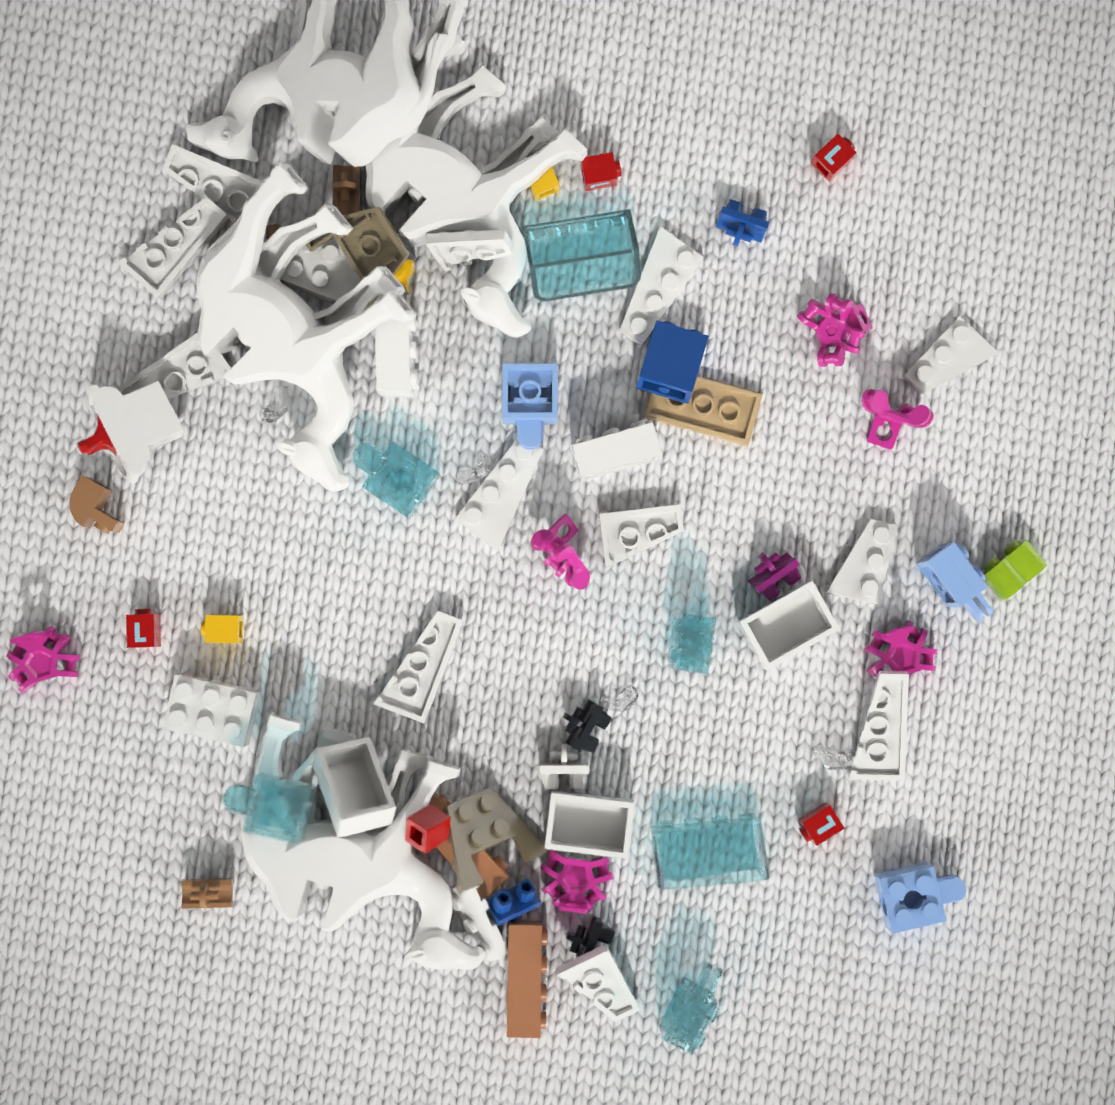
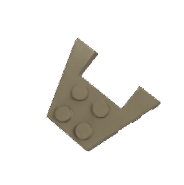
(368, 244)
(480, 824)

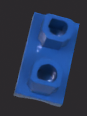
(742, 225)
(513, 902)

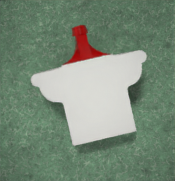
(130, 426)

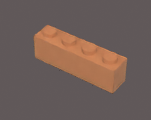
(491, 869)
(524, 979)

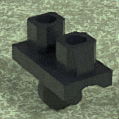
(582, 724)
(596, 932)

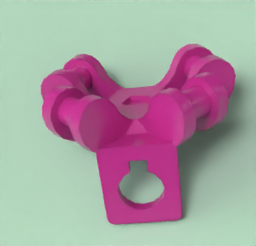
(835, 328)
(878, 404)
(549, 541)
(901, 654)
(40, 661)
(576, 880)

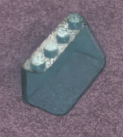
(582, 255)
(709, 852)

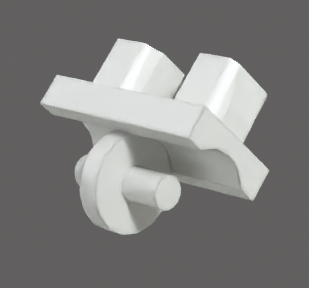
(551, 771)

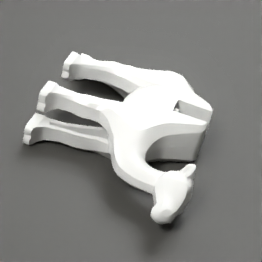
(338, 95)
(460, 197)
(287, 340)
(361, 863)

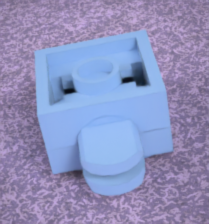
(530, 400)
(956, 579)
(915, 896)

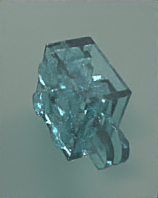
(395, 476)
(692, 643)
(273, 806)
(691, 1010)

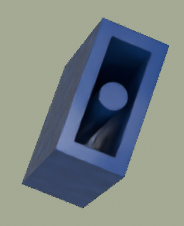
(672, 361)

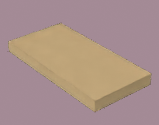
(713, 410)

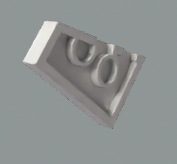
(468, 245)
(949, 356)
(637, 530)
(867, 564)
(476, 922)
(601, 981)

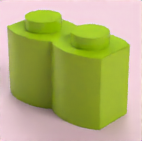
(1013, 569)

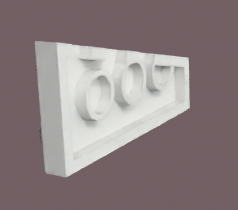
(212, 180)
(175, 247)
(661, 281)
(180, 370)
(497, 499)
(420, 674)
(884, 731)

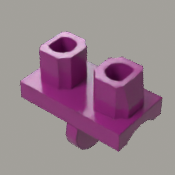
(771, 571)

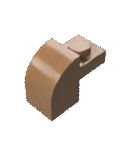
(87, 504)

